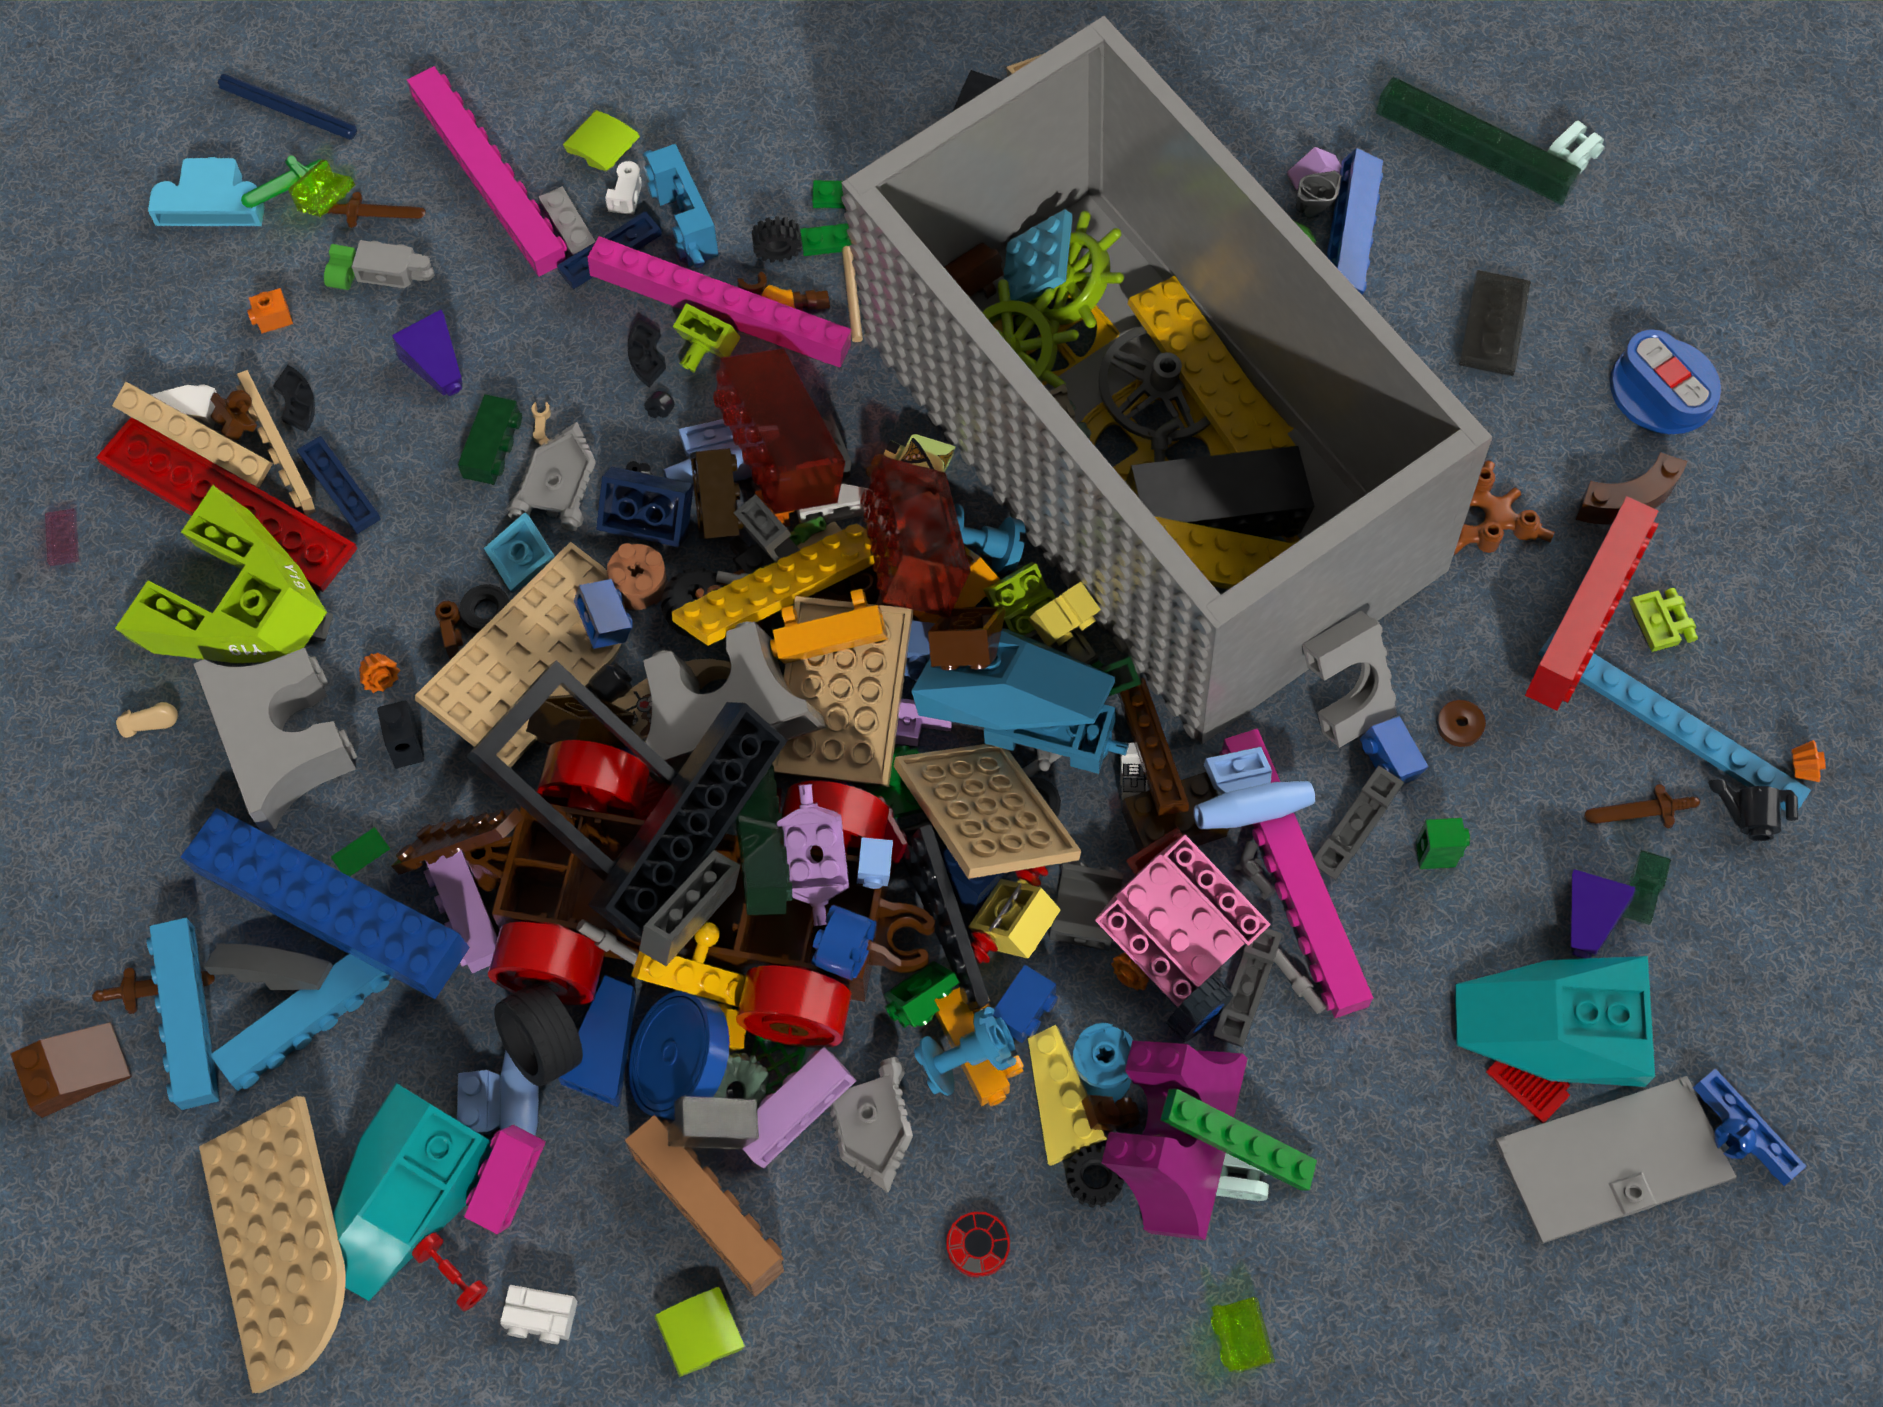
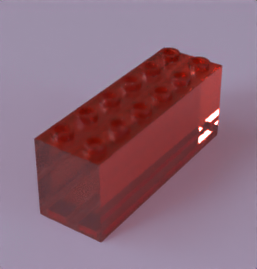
(779, 431)
(914, 537)

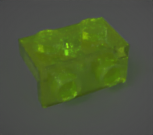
(320, 189)
(1242, 1335)

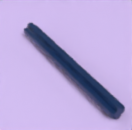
(287, 106)

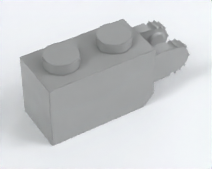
(390, 264)

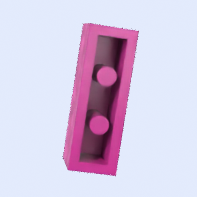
(503, 1178)

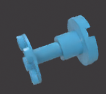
(999, 543)
(988, 1042)
(1101, 1060)

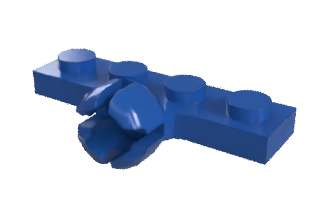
(1745, 1130)

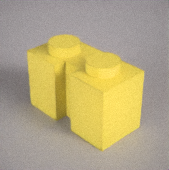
(1064, 614)

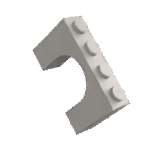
(1372, 698)

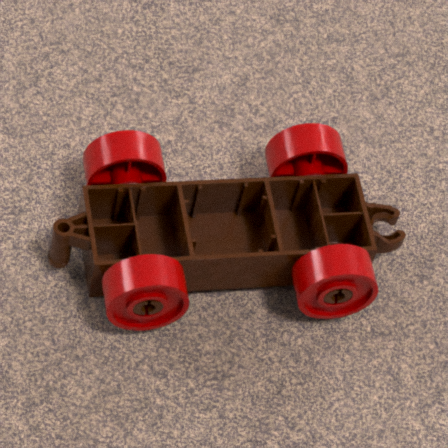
(549, 890)

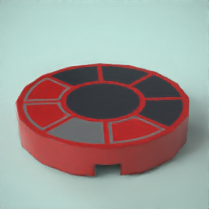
(978, 1244)

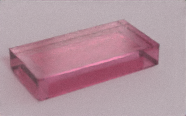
(61, 537)

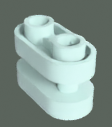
(1588, 148)
(1241, 1188)

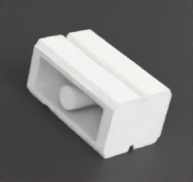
(538, 1314)

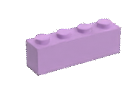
(464, 908)
(798, 1104)

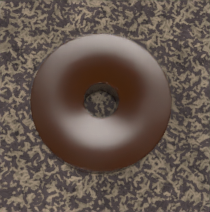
(1456, 734)

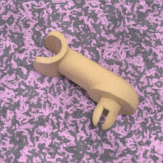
(157, 717)

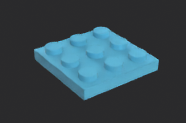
(1038, 258)

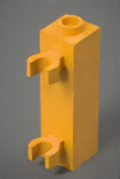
(828, 634)
(985, 1079)

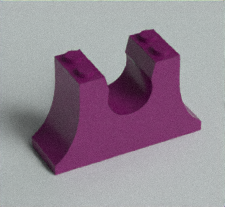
(1165, 1167)

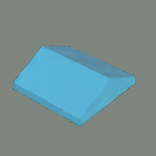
(519, 552)

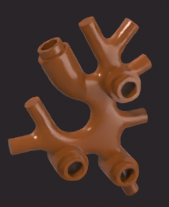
(1499, 517)

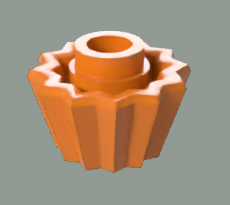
(378, 672)
(1808, 761)
(1129, 972)

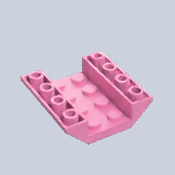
(1180, 919)

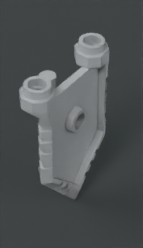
(556, 479)
(874, 1125)

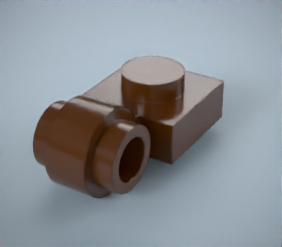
(449, 615)
(1107, 1115)

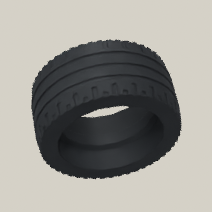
(538, 1034)

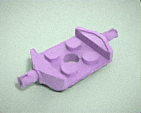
(813, 880)

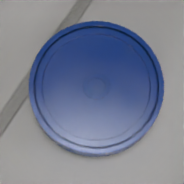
(678, 1053)

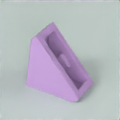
(1314, 162)

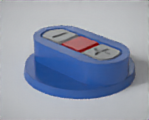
(1664, 384)

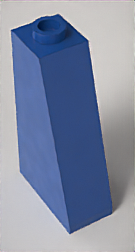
(604, 1042)

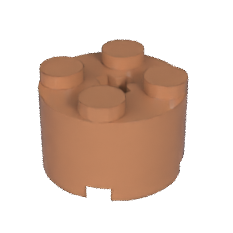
(638, 575)

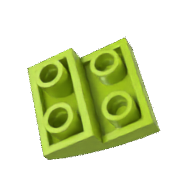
(601, 140)
(1022, 595)
(699, 1331)

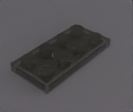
(1495, 323)

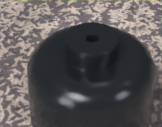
(659, 404)

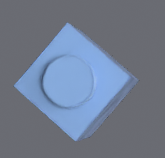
(874, 862)

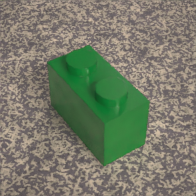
(1441, 843)

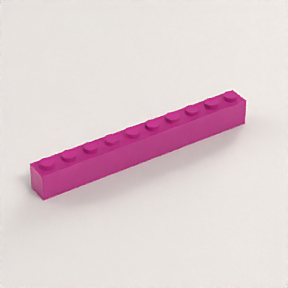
(487, 171)
(726, 302)
(1308, 901)

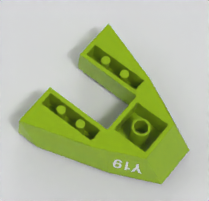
(261, 615)

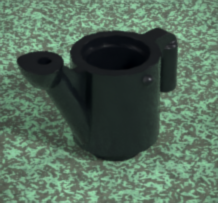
(1757, 808)

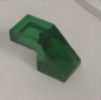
(1648, 879)

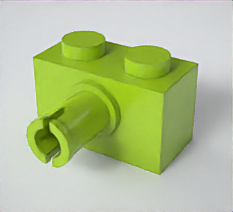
(705, 335)

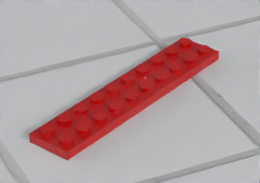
(186, 477)

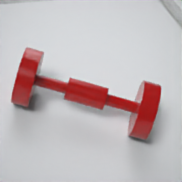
(427, 1248)

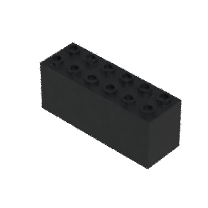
(1237, 492)

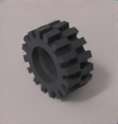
(776, 239)
(1080, 1189)

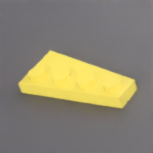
(1060, 1098)

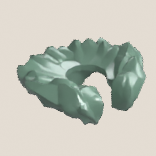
(749, 1073)

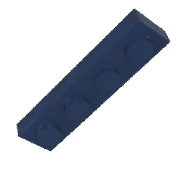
(632, 234)
(338, 484)

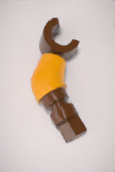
(810, 300)

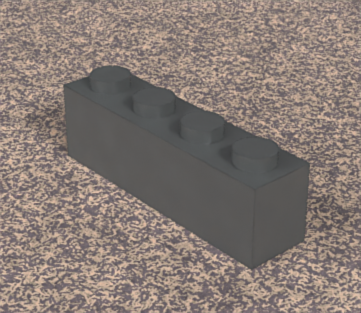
(689, 908)

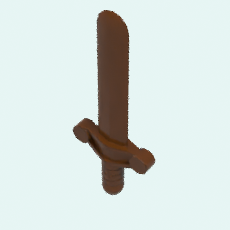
(354, 209)
(1662, 805)
(132, 989)

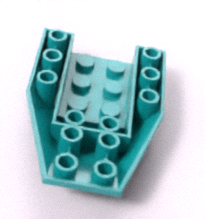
(1563, 1020)

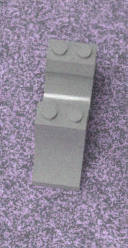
(755, 678)
(250, 716)

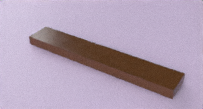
(1153, 750)

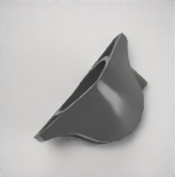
(1317, 192)

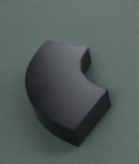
(643, 353)
(298, 399)

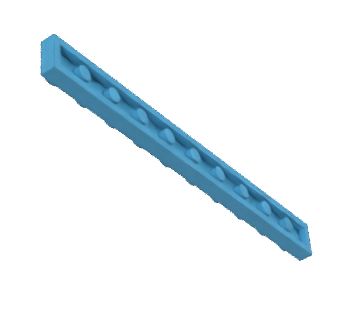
(1684, 727)

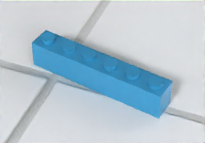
(183, 1014)
(296, 1021)

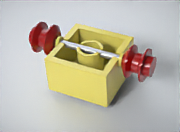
(1013, 917)

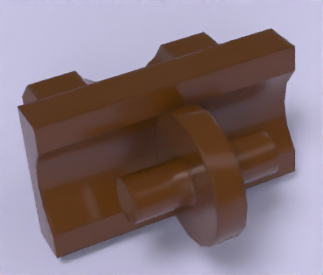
(233, 413)

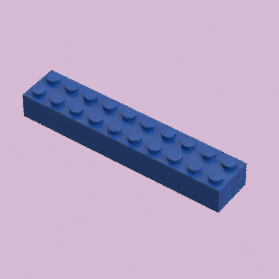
(326, 903)

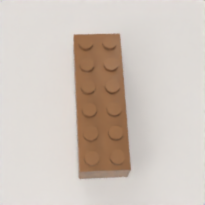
(706, 1207)

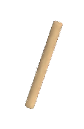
(852, 297)

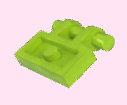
(1656, 622)

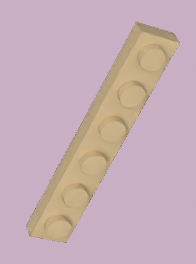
(192, 434)
(278, 450)

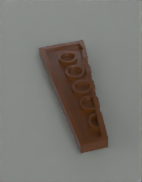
(455, 836)

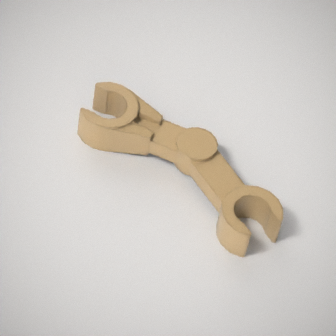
(540, 424)

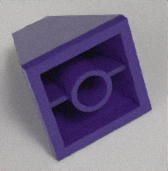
(430, 353)
(1595, 911)

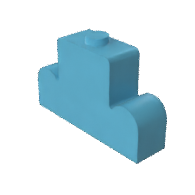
(205, 196)

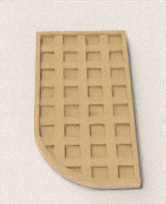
(515, 650)
(276, 1241)

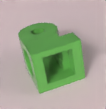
(339, 270)

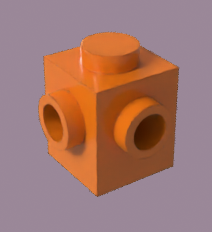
(269, 310)

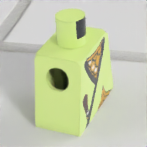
(922, 452)

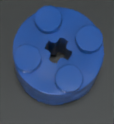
(843, 943)

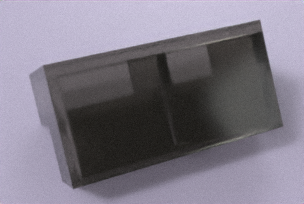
(714, 1122)

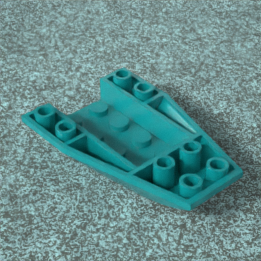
(402, 1186)

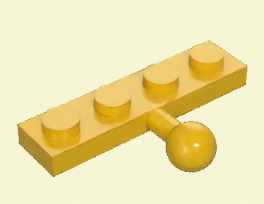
(694, 975)

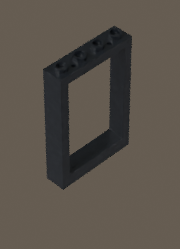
(485, 758)

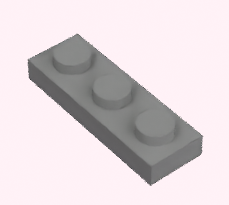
(566, 220)

